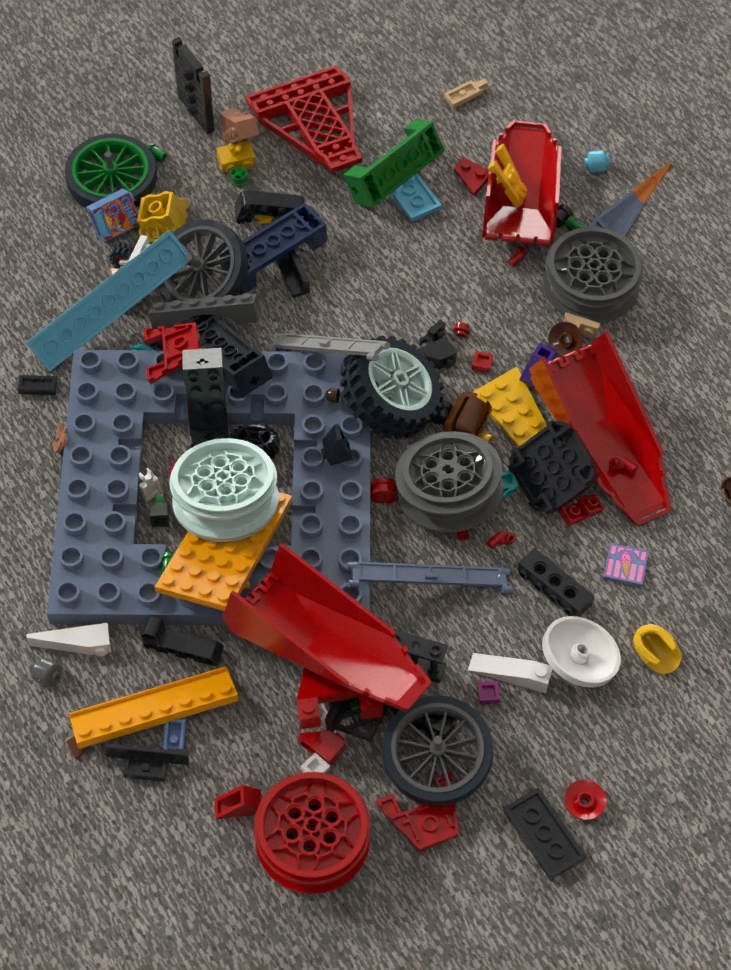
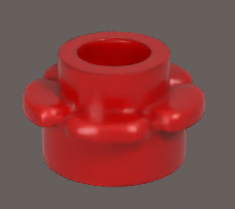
(461, 329)

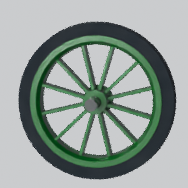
(110, 172)

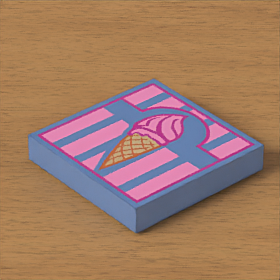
(626, 565)

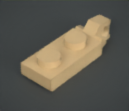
(465, 92)

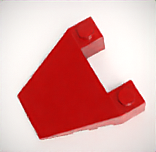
(317, 689)

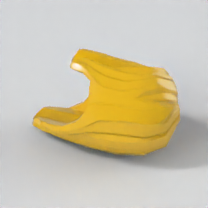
(657, 649)

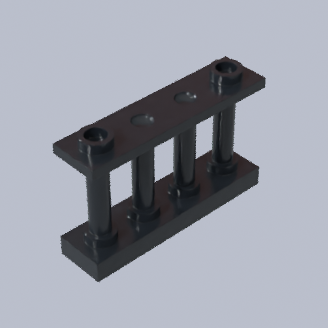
(426, 653)

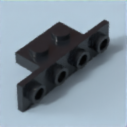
(146, 762)

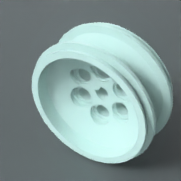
(224, 490)

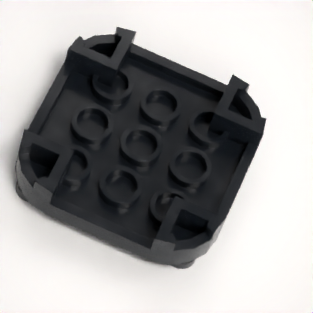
(553, 467)

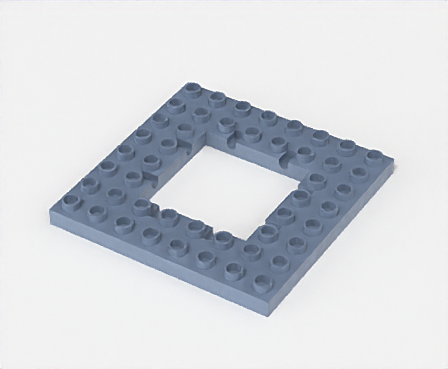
(96, 562)

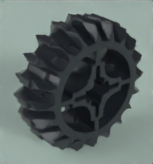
(260, 436)

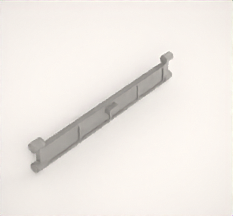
(367, 348)

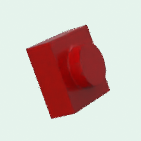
(482, 361)

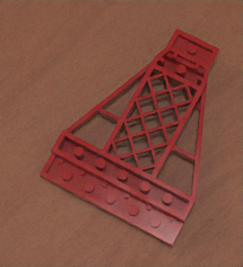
(305, 92)

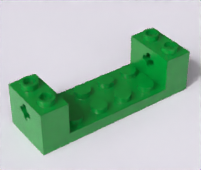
(396, 165)

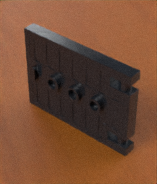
(193, 85)

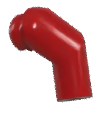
(501, 538)

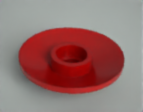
(585, 790)

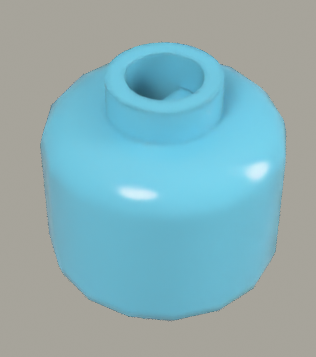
(596, 161)

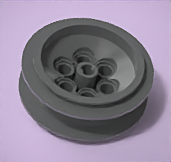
(449, 481)

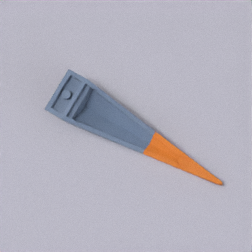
(624, 212)

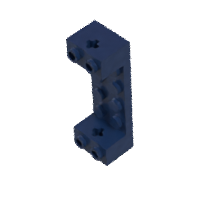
(278, 239)

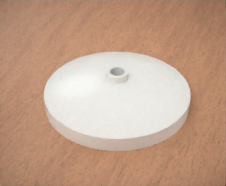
(581, 651)

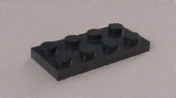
(544, 834)

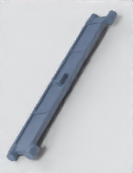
(428, 574)

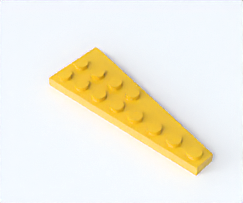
(512, 406)

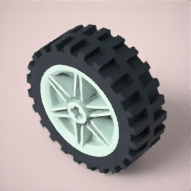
(394, 392)

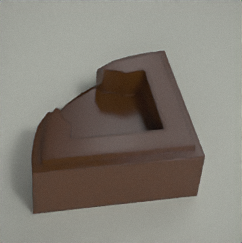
(74, 748)

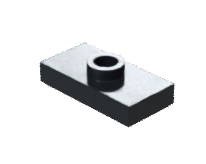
(37, 384)

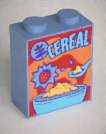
(113, 214)

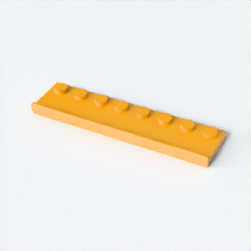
(153, 707)

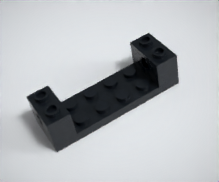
(242, 362)
(205, 394)

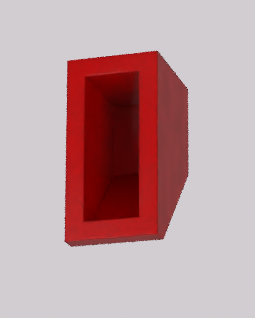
(323, 743)
(238, 802)

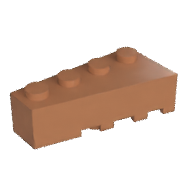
(237, 125)

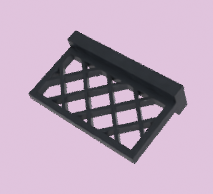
(338, 712)

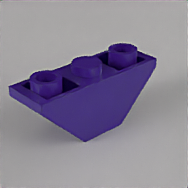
(541, 351)

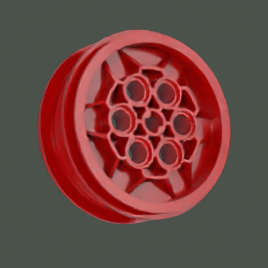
(329, 864)

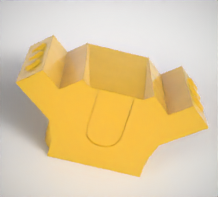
(160, 214)

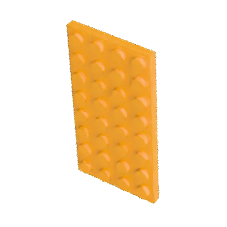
(211, 570)

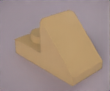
(587, 327)

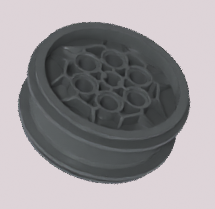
(592, 274)

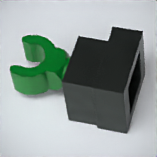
(159, 512)

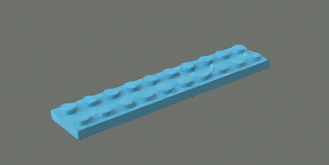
(108, 301)

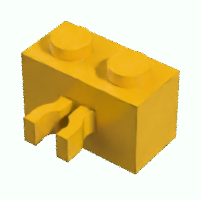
(235, 155)

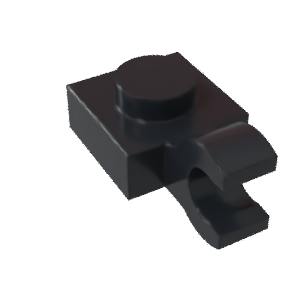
(435, 333)

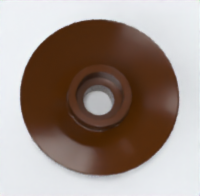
(558, 335)

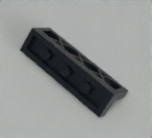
(293, 274)

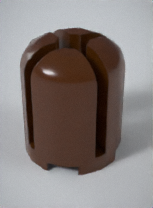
(468, 415)

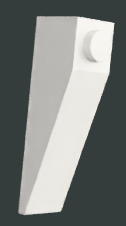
(83, 639)
(512, 670)

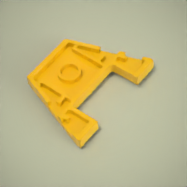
(509, 177)

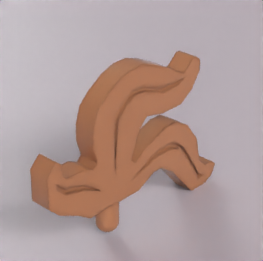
(62, 438)

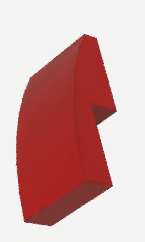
(583, 509)

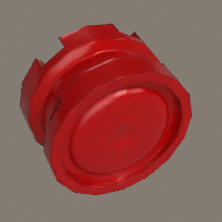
(383, 490)

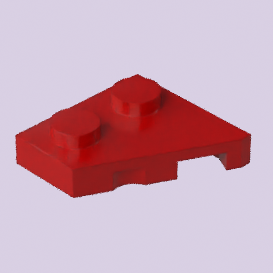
(472, 174)

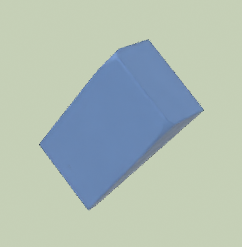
(174, 734)

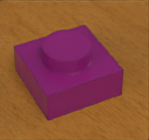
(488, 692)

